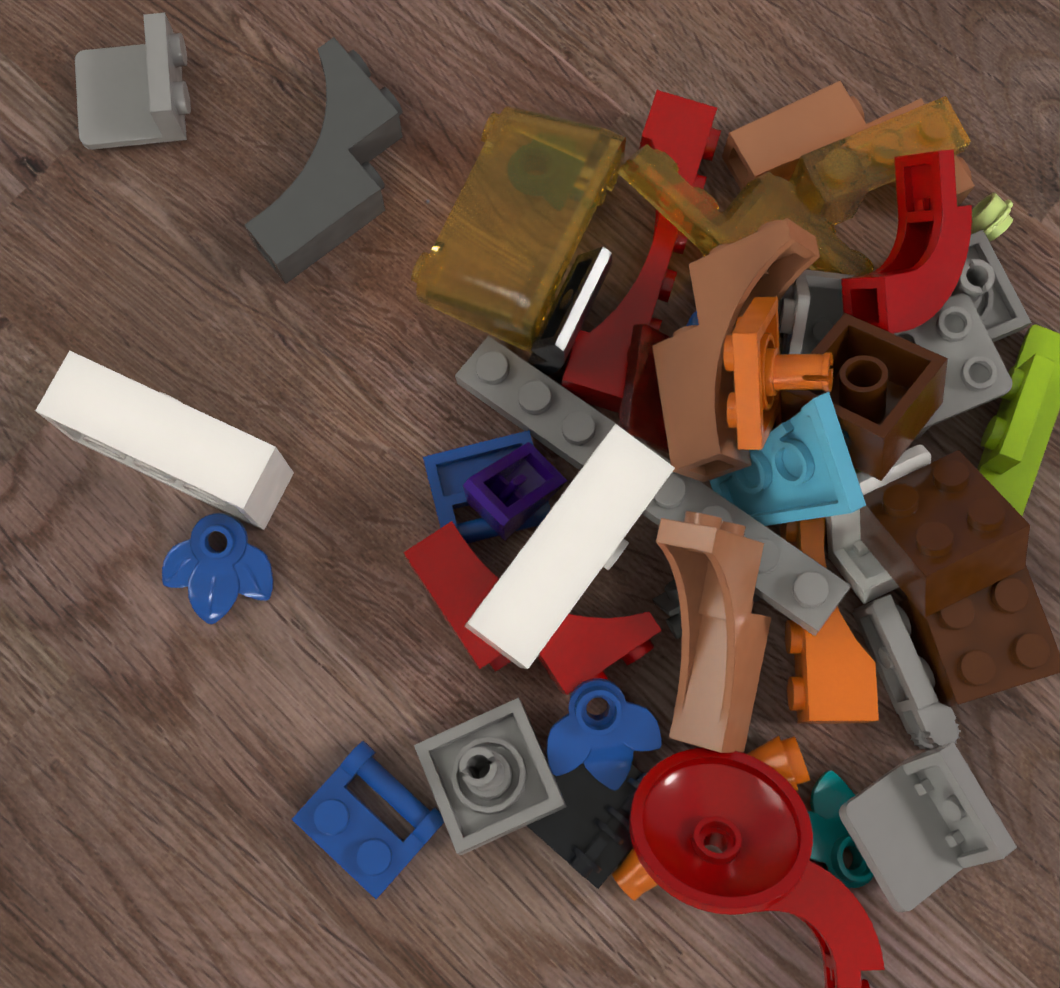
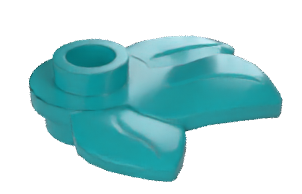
(830, 834)

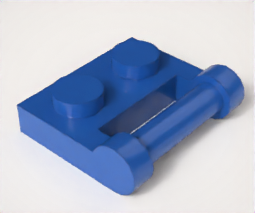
(452, 468)
(355, 833)

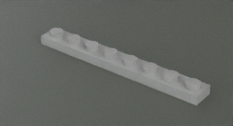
(575, 429)

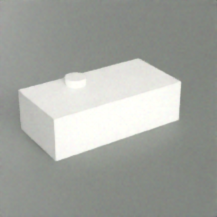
(166, 440)
(570, 547)

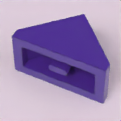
(513, 489)

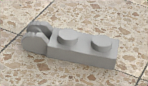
(905, 674)

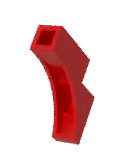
(572, 655)

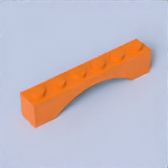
(832, 670)

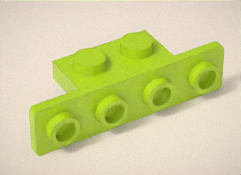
(1025, 419)

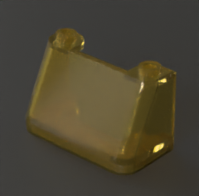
(518, 222)

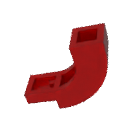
(926, 252)
(839, 926)

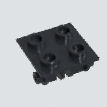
(593, 826)

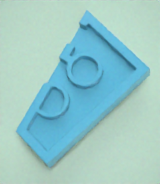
(798, 472)

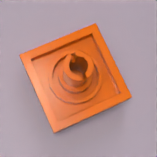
(763, 372)

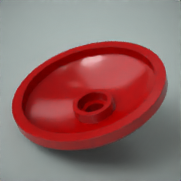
(724, 803)

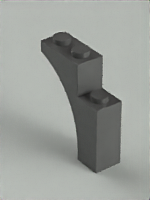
(338, 185)

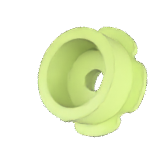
(992, 216)

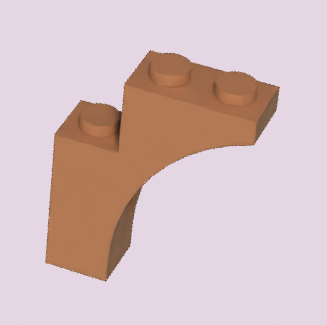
(806, 125)
(691, 362)
(720, 634)

